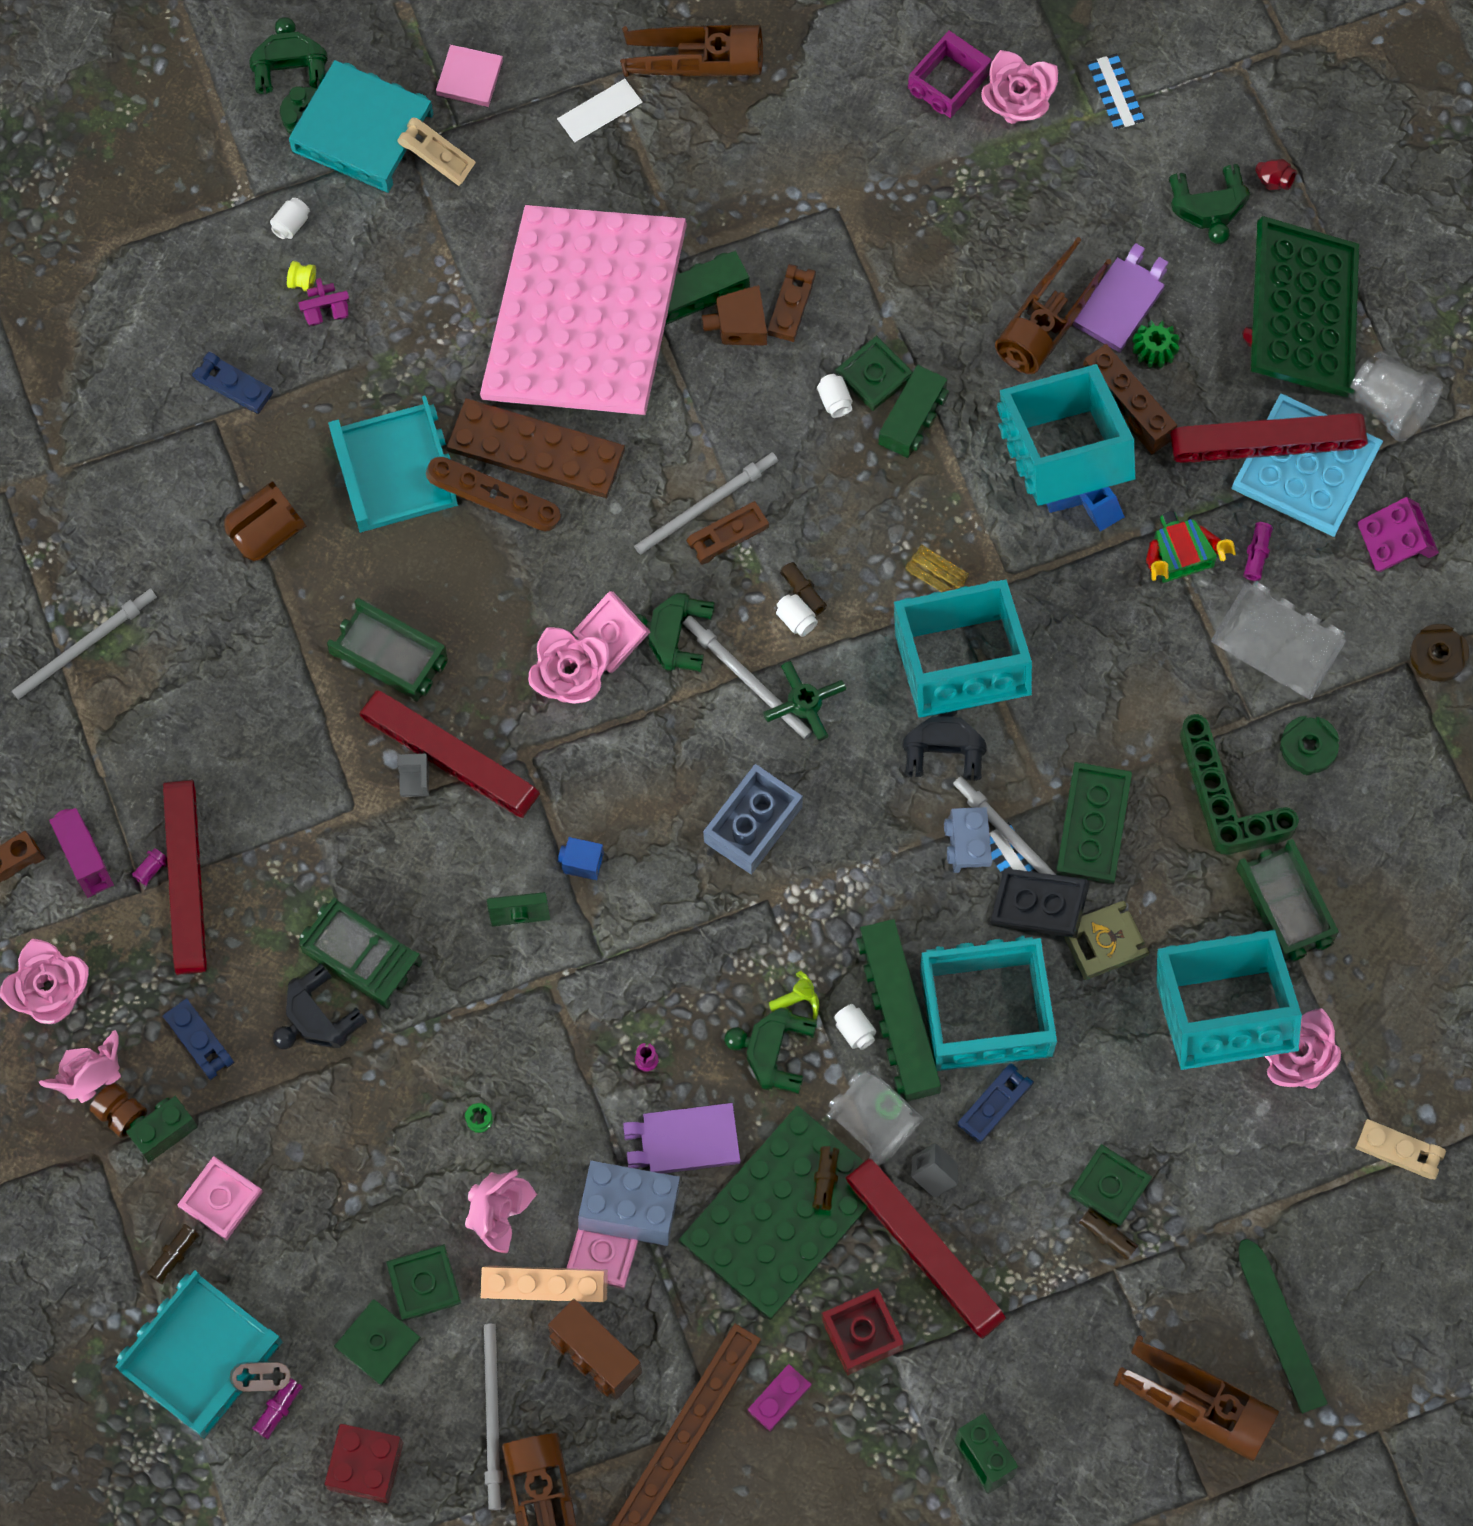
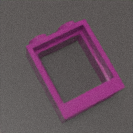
(961, 53)
(81, 852)

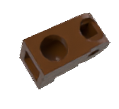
(18, 854)

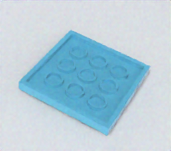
(1307, 485)

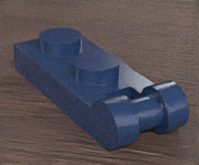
(233, 383)
(197, 1038)
(994, 1104)

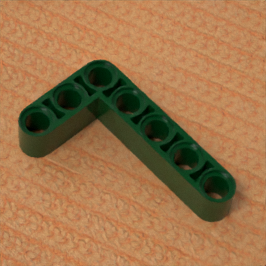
(1222, 798)

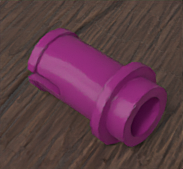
(150, 866)
(651, 1062)

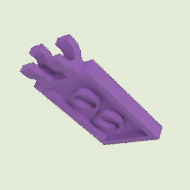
(1122, 300)
(685, 1139)

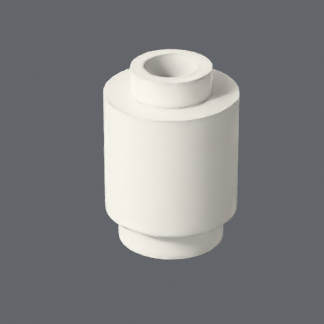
(289, 218)
(835, 395)
(796, 615)
(855, 1027)

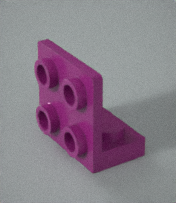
(1397, 534)

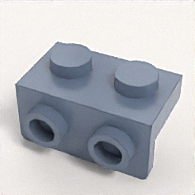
(968, 838)

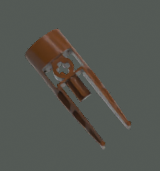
(702, 50)
(1023, 341)
(1202, 1401)
(533, 1458)

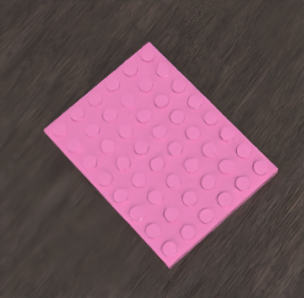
(584, 309)

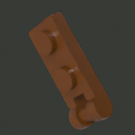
(791, 303)
(728, 532)

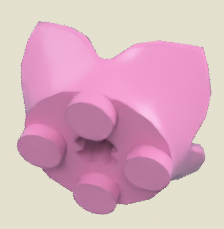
(1011, 74)
(559, 650)
(42, 963)
(1323, 1056)
(85, 1070)
(493, 1204)

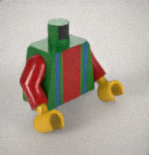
(1184, 549)

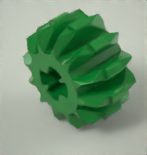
(1155, 344)

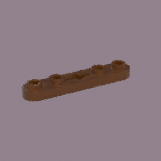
(517, 504)

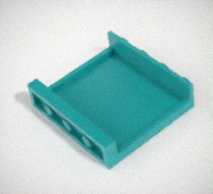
(357, 124)
(387, 465)
(190, 1351)

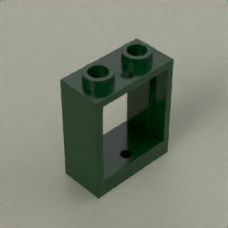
(989, 1463)

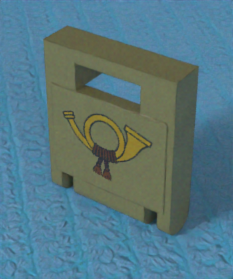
(1111, 938)

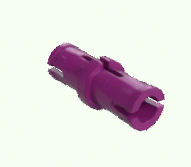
(1258, 551)
(277, 1409)

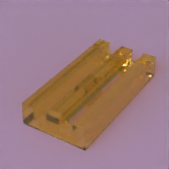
(940, 561)

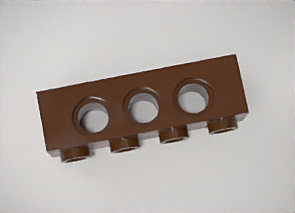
(1136, 404)

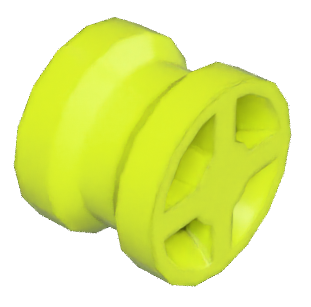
(301, 276)

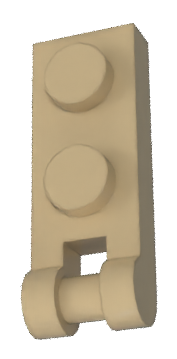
(436, 151)
(1399, 1149)

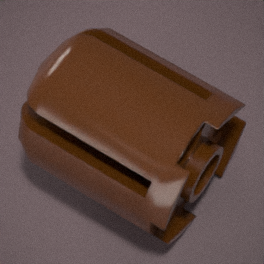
(263, 523)

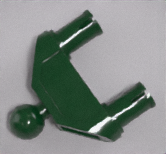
(286, 51)
(1213, 208)
(666, 630)
(766, 1044)

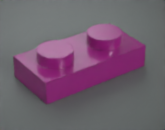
(779, 1397)

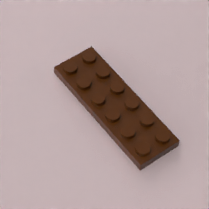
(536, 448)

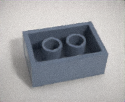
(753, 819)
(628, 1203)

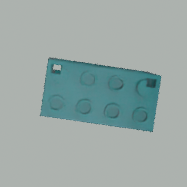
(1075, 469)
(971, 683)
(983, 957)
(1232, 1036)

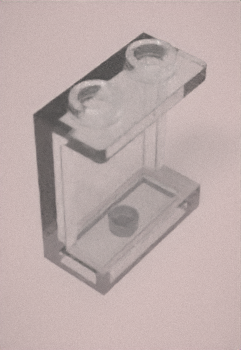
(874, 1115)

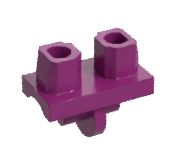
(336, 301)

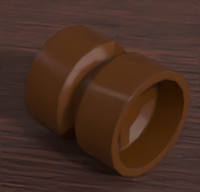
(114, 1106)

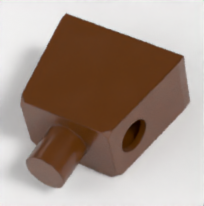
(739, 318)

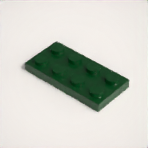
(1094, 823)

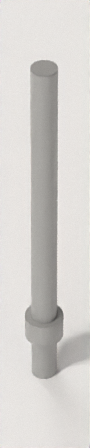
(750, 473)
(128, 611)
(708, 640)
(978, 800)
(493, 1476)

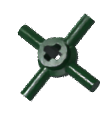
(807, 693)

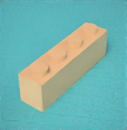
(544, 1283)

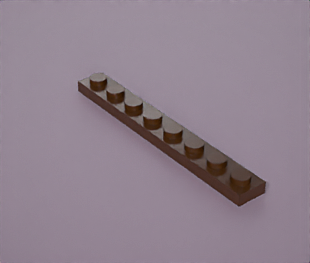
(688, 1428)

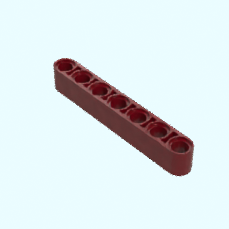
(1268, 438)
(449, 754)
(184, 877)
(925, 1248)

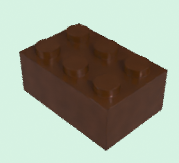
(594, 1350)

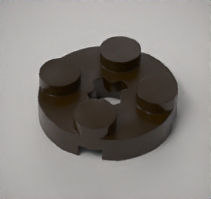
(1449, 641)

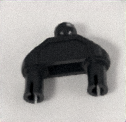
(945, 735)
(309, 1019)

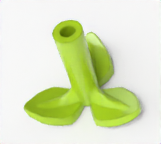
(801, 991)

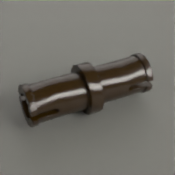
(803, 588)
(825, 1178)
(1108, 1233)
(173, 1254)

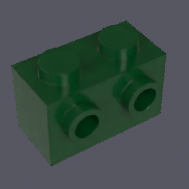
(161, 1128)

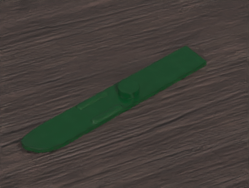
(1280, 1327)

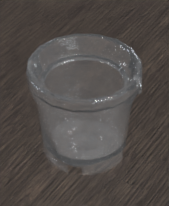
(1396, 395)

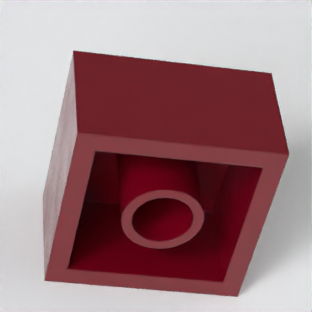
(862, 1331)
(364, 1463)

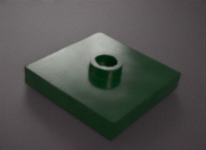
(874, 373)
(518, 909)
(1110, 1185)
(423, 1282)
(377, 1342)

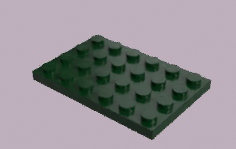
(1305, 307)
(763, 1223)

